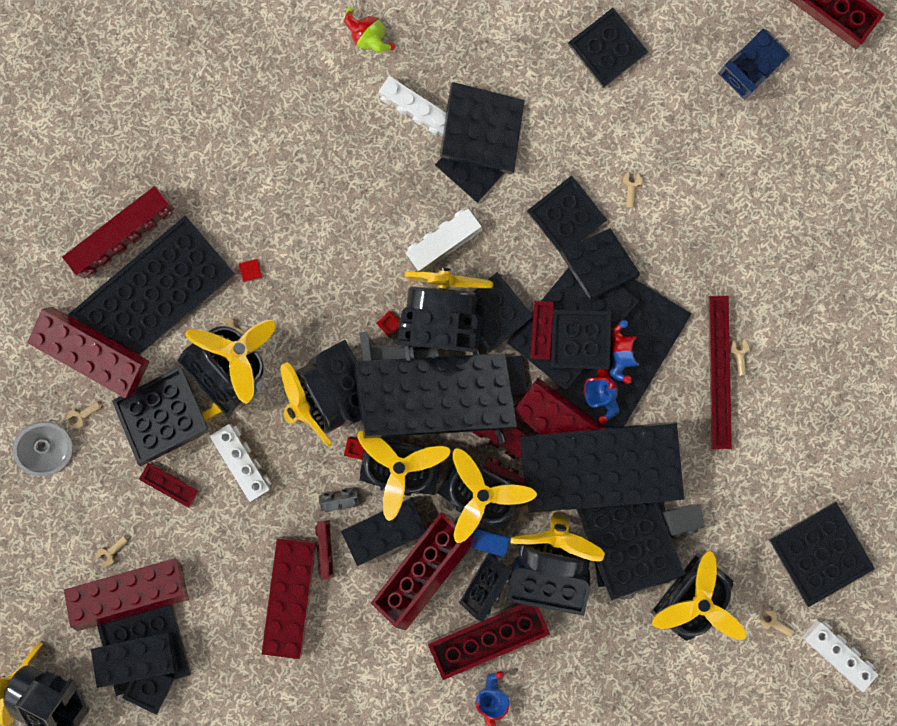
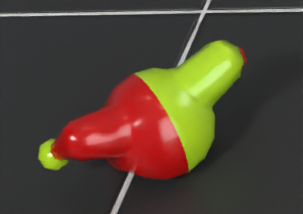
(367, 32)

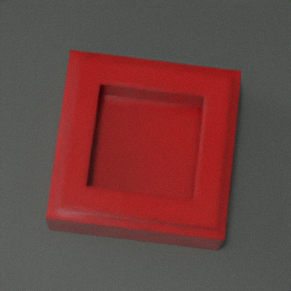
(250, 270)
(388, 323)
(354, 449)

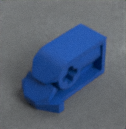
(490, 542)

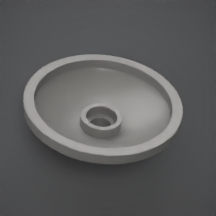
(46, 458)

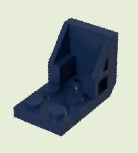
(753, 63)

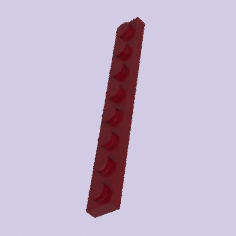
(720, 372)

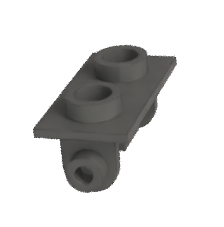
(329, 500)

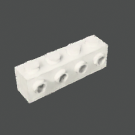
(414, 105)
(444, 240)
(240, 462)
(842, 658)

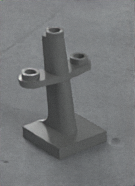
(379, 352)

